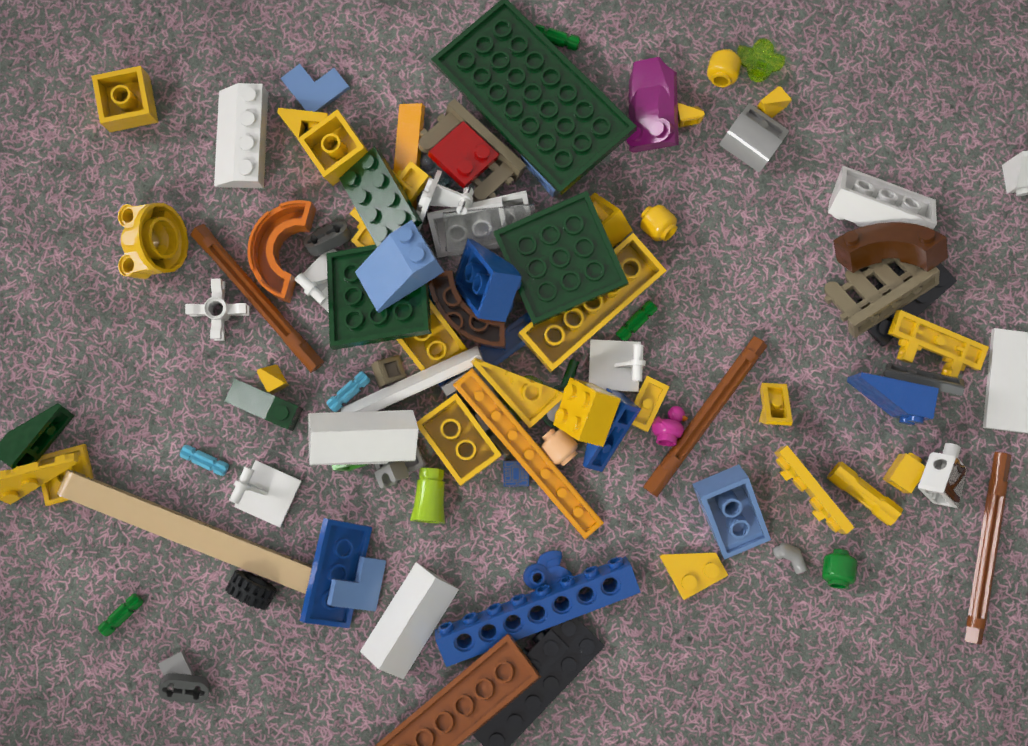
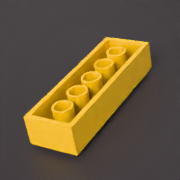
(562, 335)

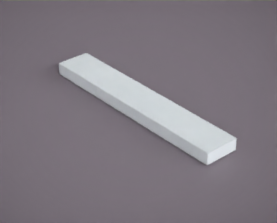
(416, 382)

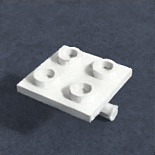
(441, 196)
(315, 280)
(616, 364)
(265, 492)

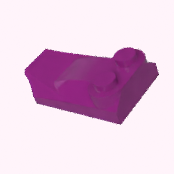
(653, 105)

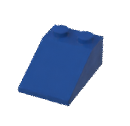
(487, 282)
(898, 398)

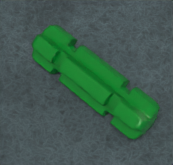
(560, 38)
(636, 321)
(120, 615)

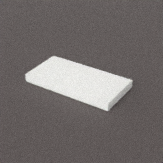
(1007, 382)

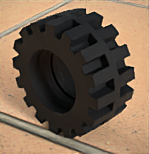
(251, 589)

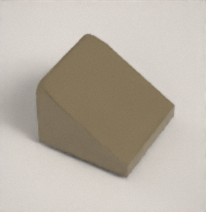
(388, 371)

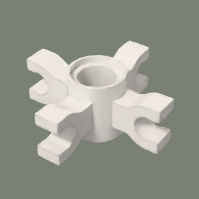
(218, 297)

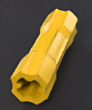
(877, 503)

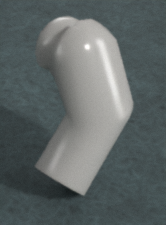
(793, 554)

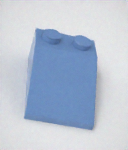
(398, 267)
(732, 511)

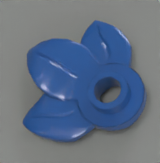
(549, 569)

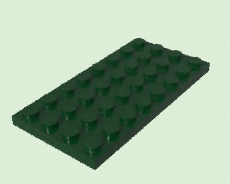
(534, 95)

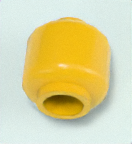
(724, 68)
(658, 223)

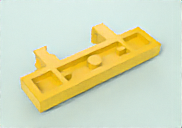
(412, 180)
(954, 348)
(819, 500)

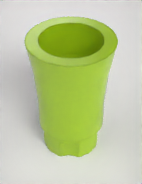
(429, 497)

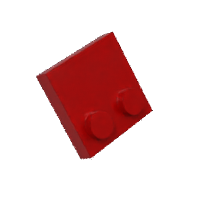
(463, 155)

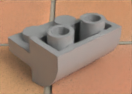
(754, 137)

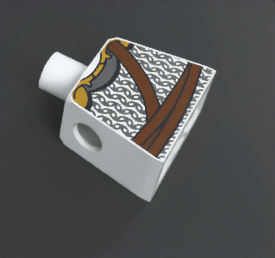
(944, 477)

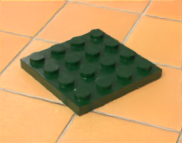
(561, 258)
(353, 315)

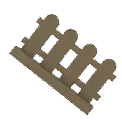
(505, 168)
(880, 303)

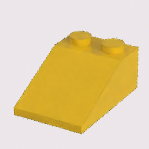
(434, 347)

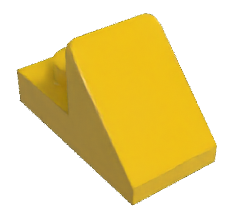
(299, 119)
(775, 404)

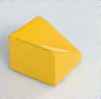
(774, 102)
(689, 115)
(272, 378)

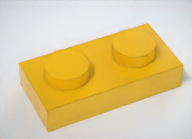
(649, 400)

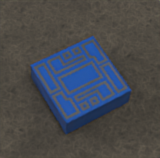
(514, 474)

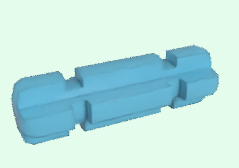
(348, 391)
(204, 460)

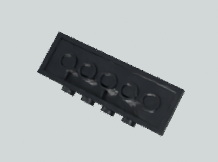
(558, 658)

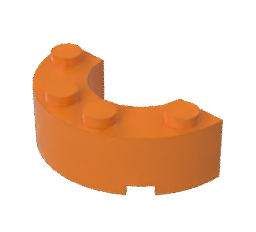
(268, 239)

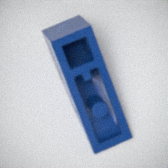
(597, 456)

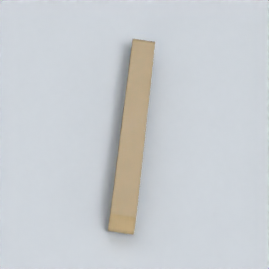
(185, 530)

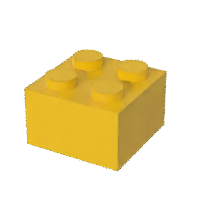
(124, 99)
(333, 146)
(586, 412)

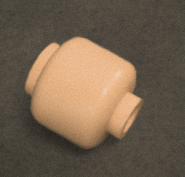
(559, 446)

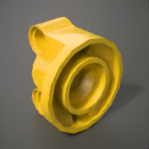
(152, 240)

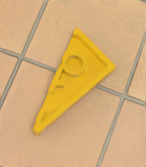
(524, 396)
(27, 478)

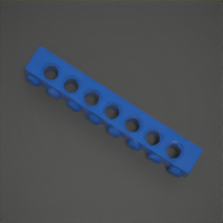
(551, 614)

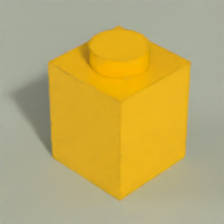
(905, 472)

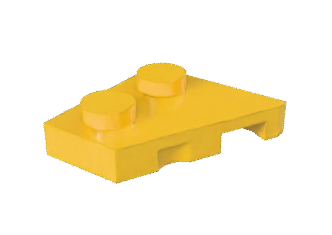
(693, 571)

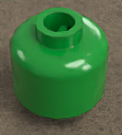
(839, 569)

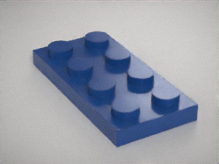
(336, 558)

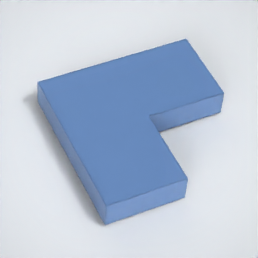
(317, 94)
(362, 592)

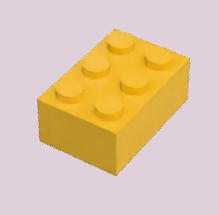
(458, 439)

